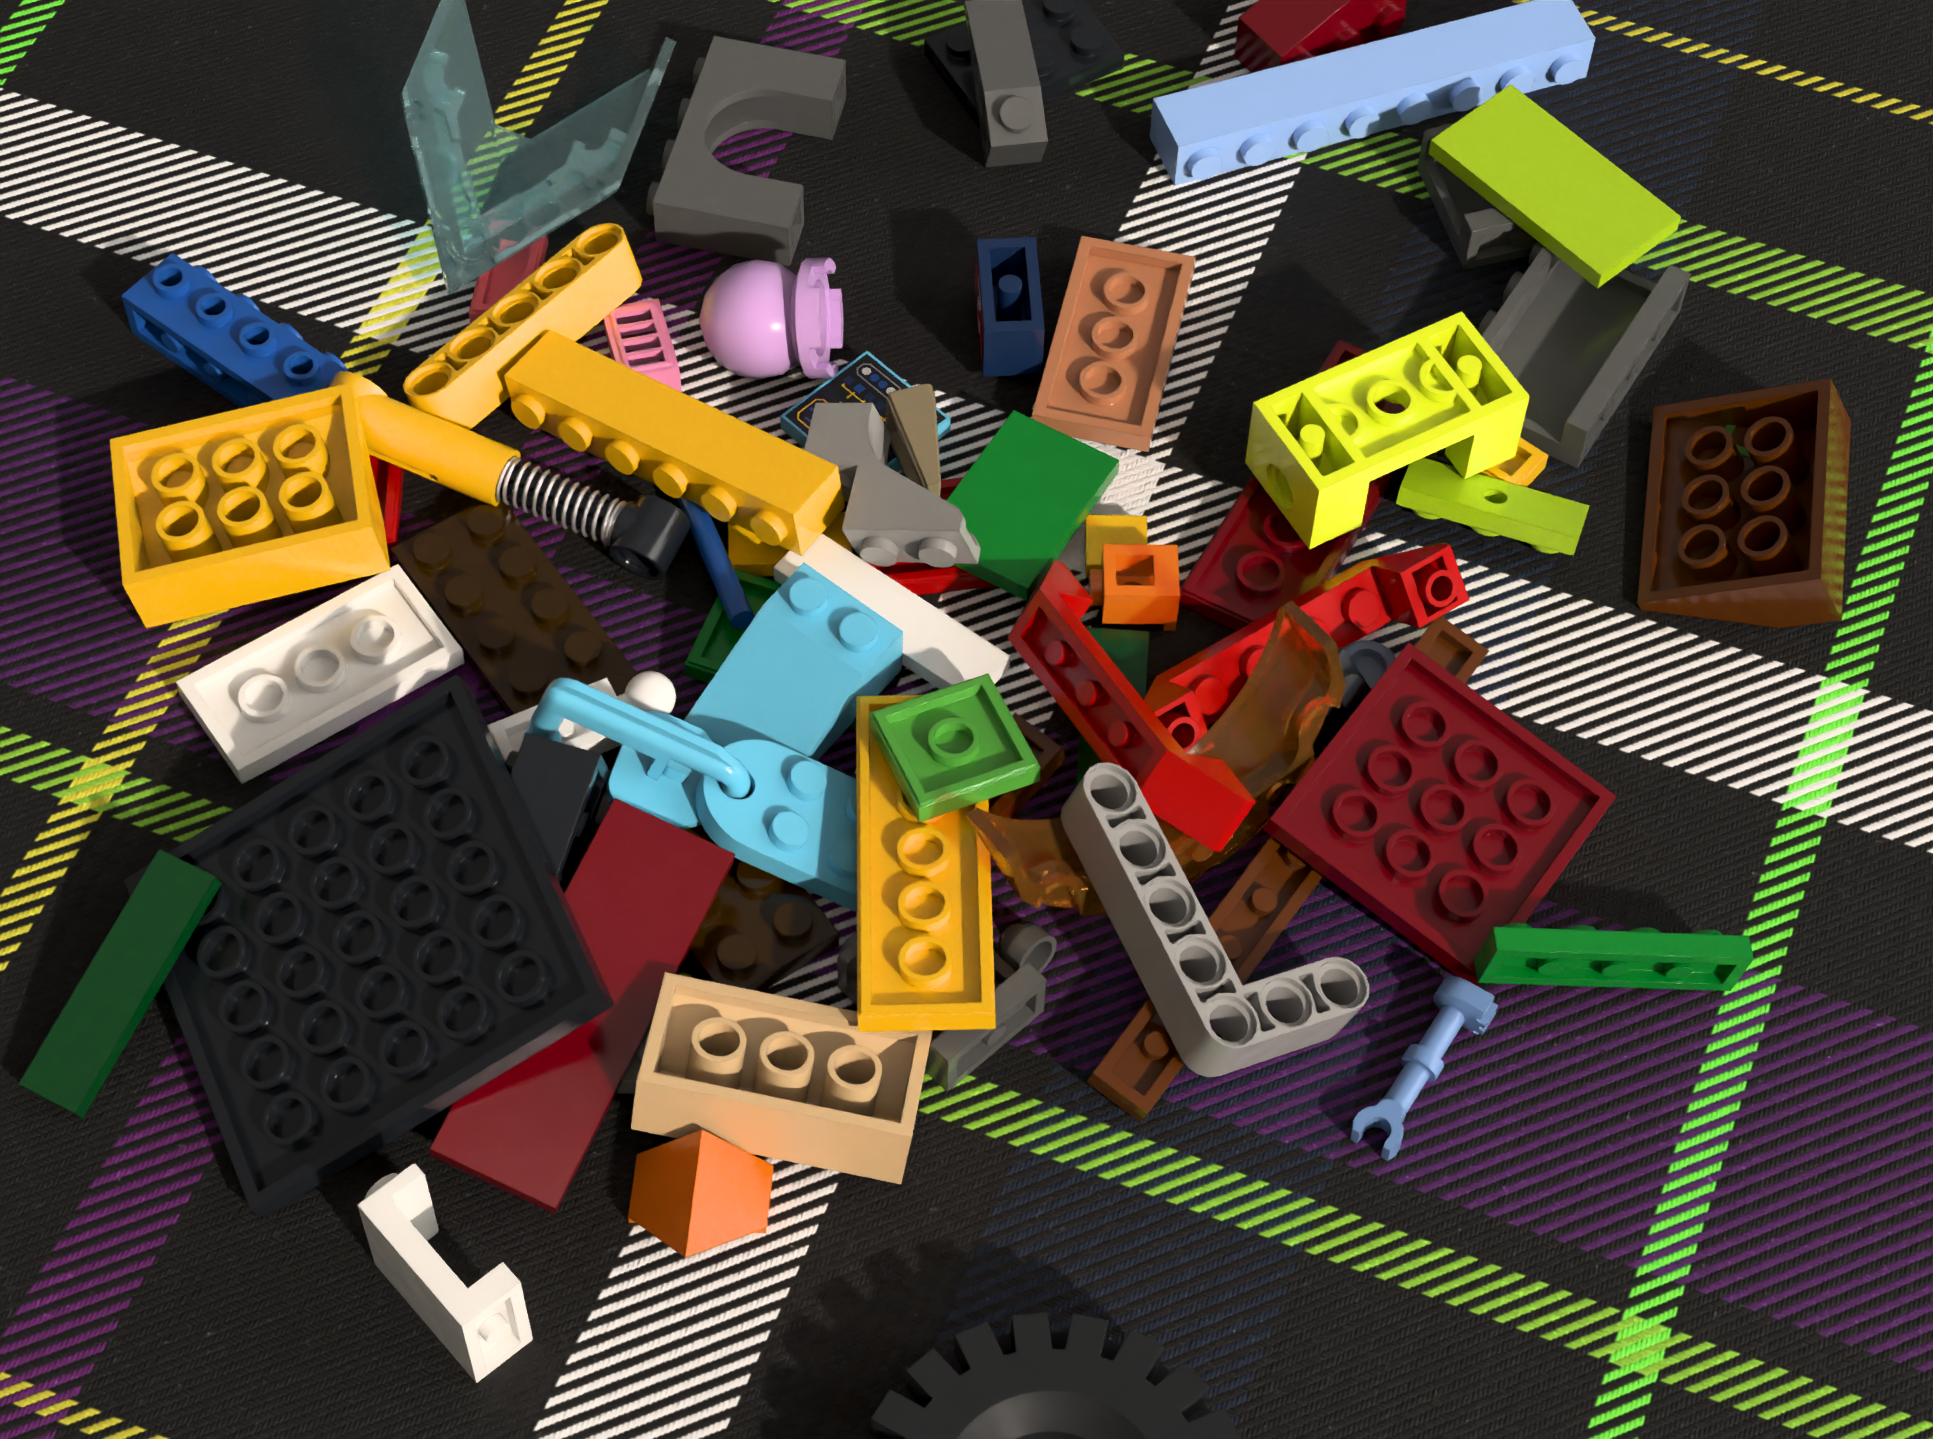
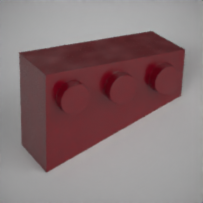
(1296, 30)

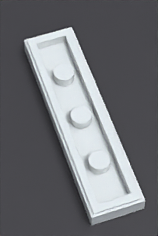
(932, 641)

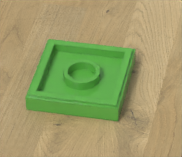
(954, 747)

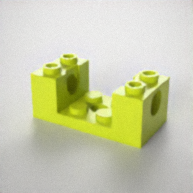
(1327, 438)

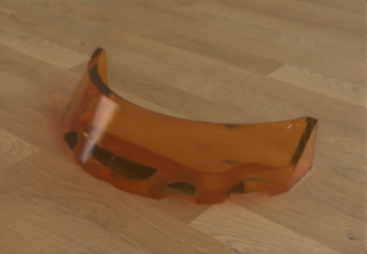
(1260, 737)

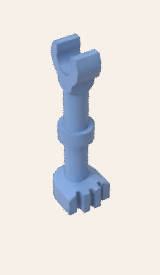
(1459, 1006)

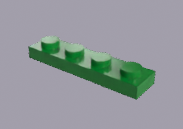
(1612, 958)

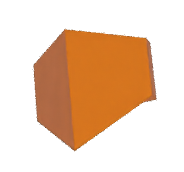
(700, 1192)

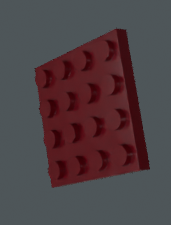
(1439, 812)

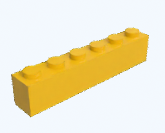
(676, 442)

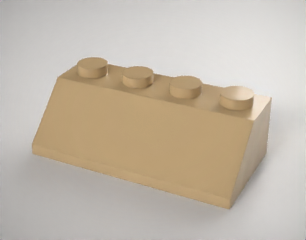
(780, 1078)

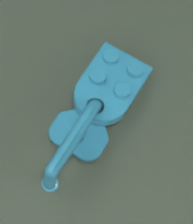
(795, 810)

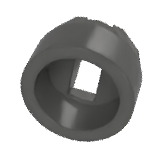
(1026, 943)

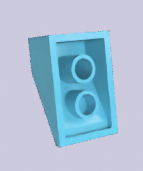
(800, 668)

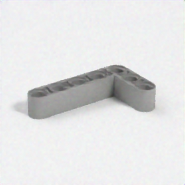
(1189, 945)

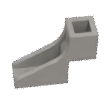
(886, 512)

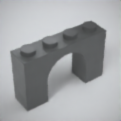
(737, 91)

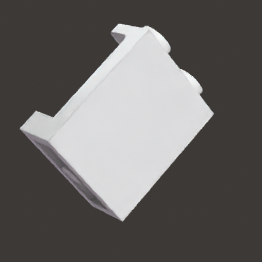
(475, 1323)

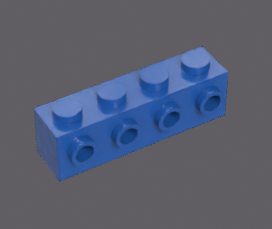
(223, 336)

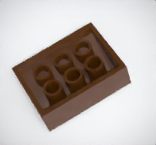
(1745, 533)

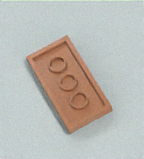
(1114, 343)

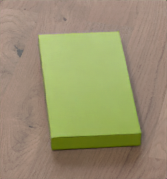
(1554, 185)

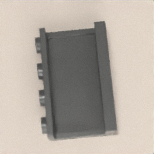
(1578, 345)

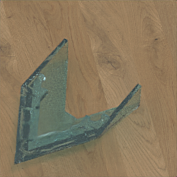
(493, 187)

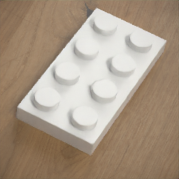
(320, 673)

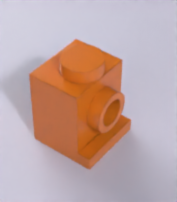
(1137, 584)

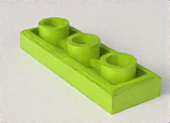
(1493, 506)

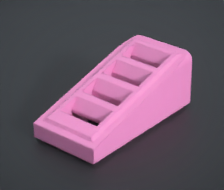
(665, 371)

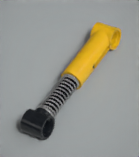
(640, 533)

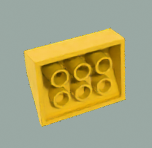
(246, 506)

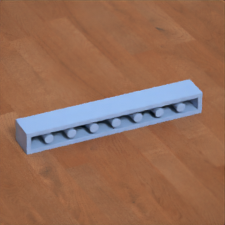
(1368, 88)

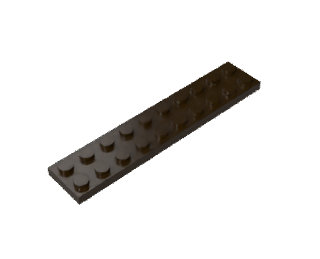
(529, 627)

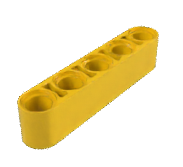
(563, 295)

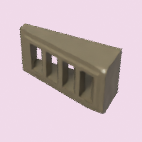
(914, 434)

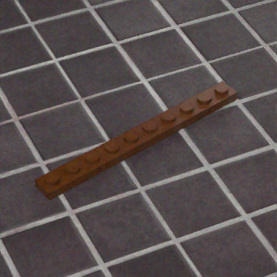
(1246, 924)

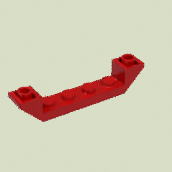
(1398, 587)
(1180, 787)

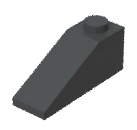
(1005, 83)

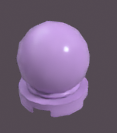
(767, 319)

